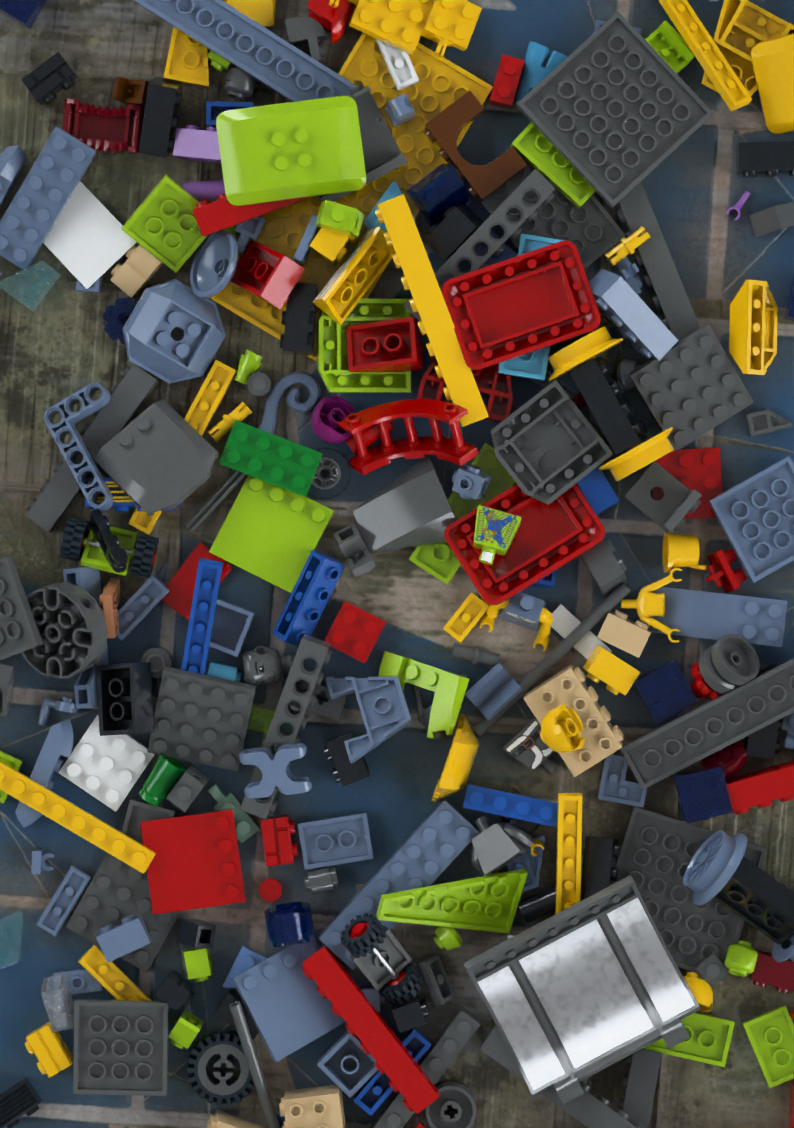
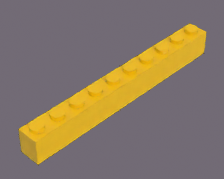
(431, 307)

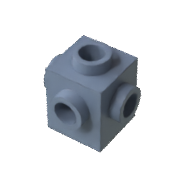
(470, 482)

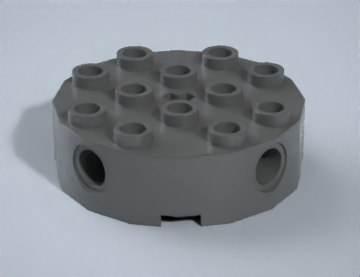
(70, 630)

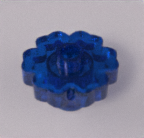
(115, 315)

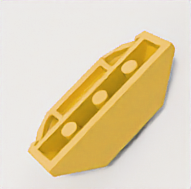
(753, 327)

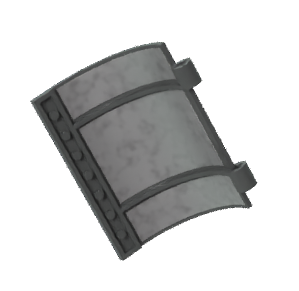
(584, 990)

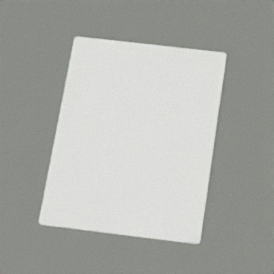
(87, 237)

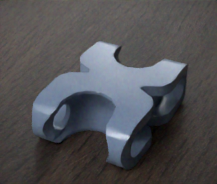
(275, 770)

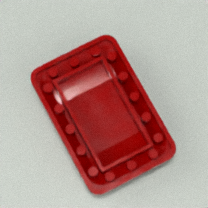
(521, 305)
(543, 542)

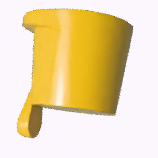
(680, 551)

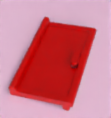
(183, 582)

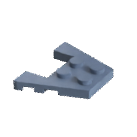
(381, 708)

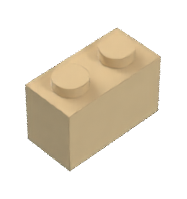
(625, 633)

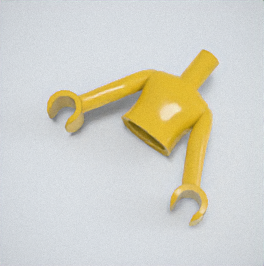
(652, 604)

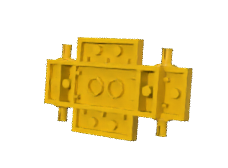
(404, 21)

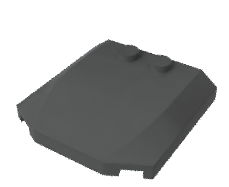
(548, 445)
(157, 459)

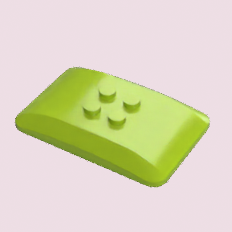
(291, 150)

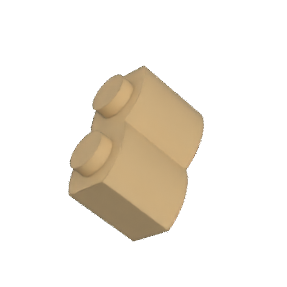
(136, 271)

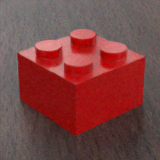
(355, 631)

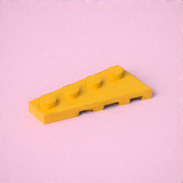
(187, 61)

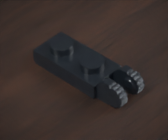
(109, 543)

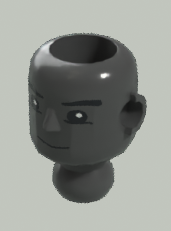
(264, 665)

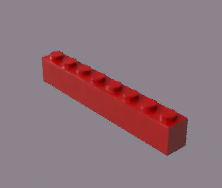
(371, 1029)

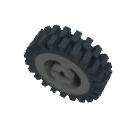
(219, 1091)

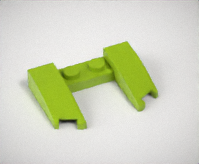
(448, 688)

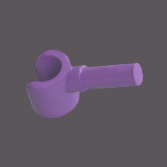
(739, 205)

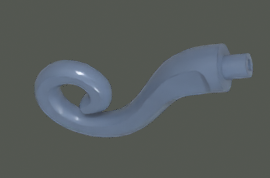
(271, 406)

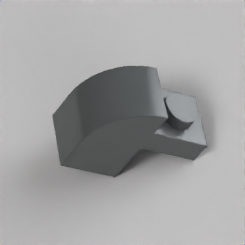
(307, 30)
(354, 550)

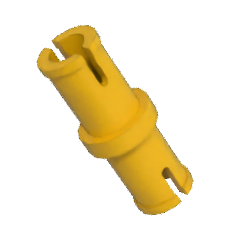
(627, 246)
(227, 422)

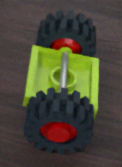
(75, 540)

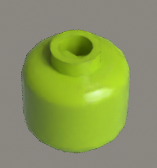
(741, 959)

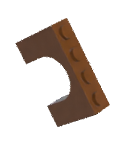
(482, 179)

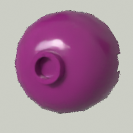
(326, 418)

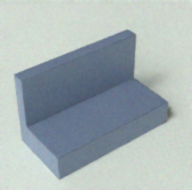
(493, 691)

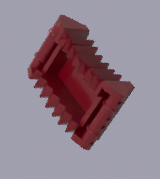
(106, 128)

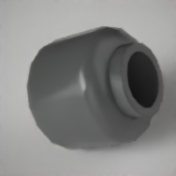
(239, 84)

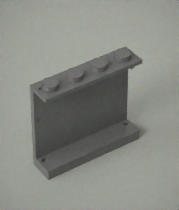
(378, 144)

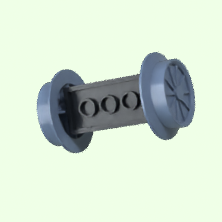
(743, 888)

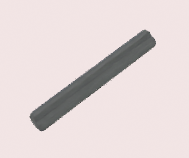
(214, 500)

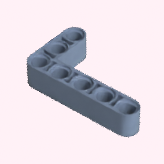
(77, 445)

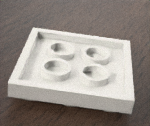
(106, 765)

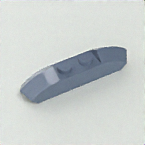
(11, 164)
(57, 744)

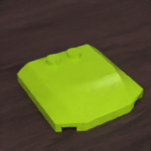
(333, 352)

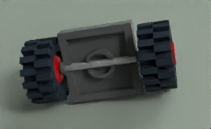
(381, 959)

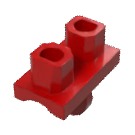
(721, 571)

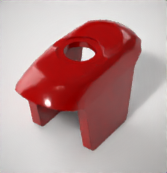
(331, 18)

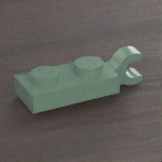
(244, 823)

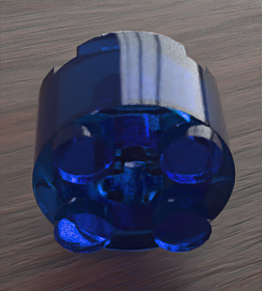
(289, 923)

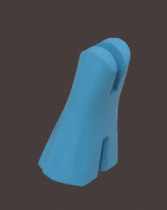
(536, 67)

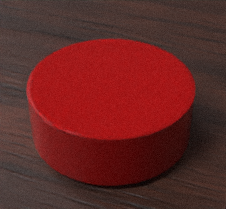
(270, 889)

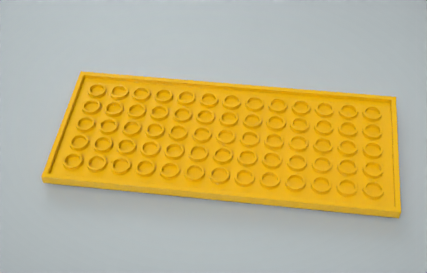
(437, 88)

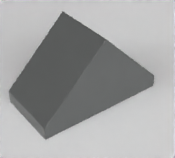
(772, 219)

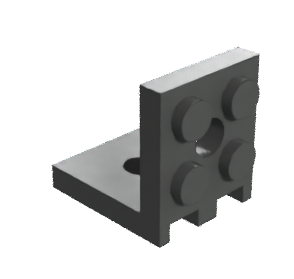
(674, 505)

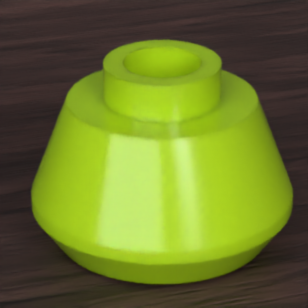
(448, 938)

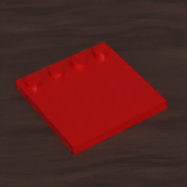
(194, 861)

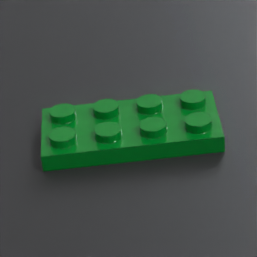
(270, 458)

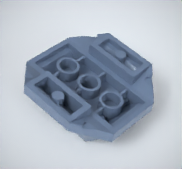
(150, 327)

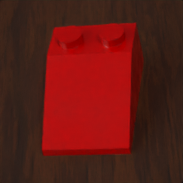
(266, 274)
(385, 346)

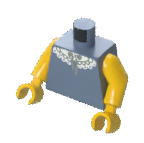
(525, 612)

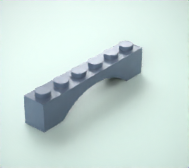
(86, 683)

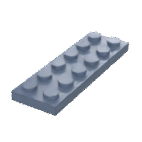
(43, 196)

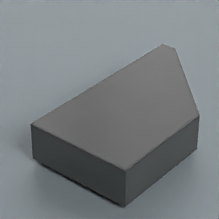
(765, 422)

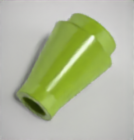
(248, 365)

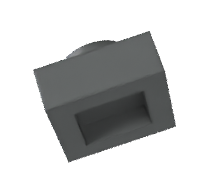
(712, 969)

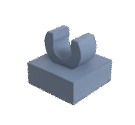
(39, 861)

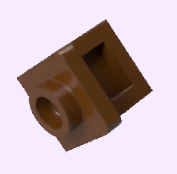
(130, 91)

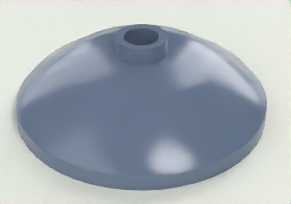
(214, 264)

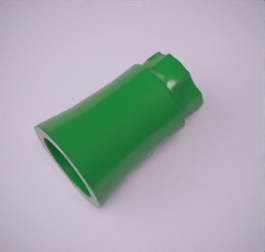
(162, 779)

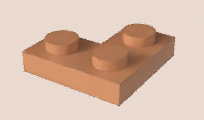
(109, 602)

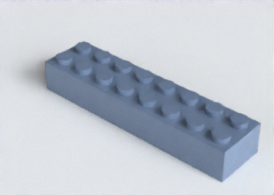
(412, 866)

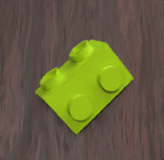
(670, 46)

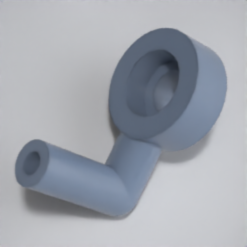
(67, 704)

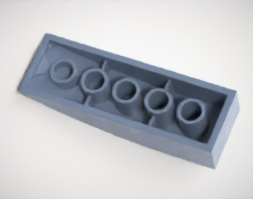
(719, 614)

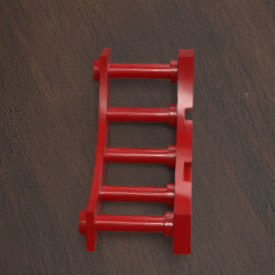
(413, 447)

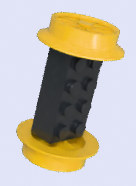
(608, 403)

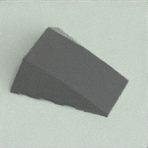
(406, 511)

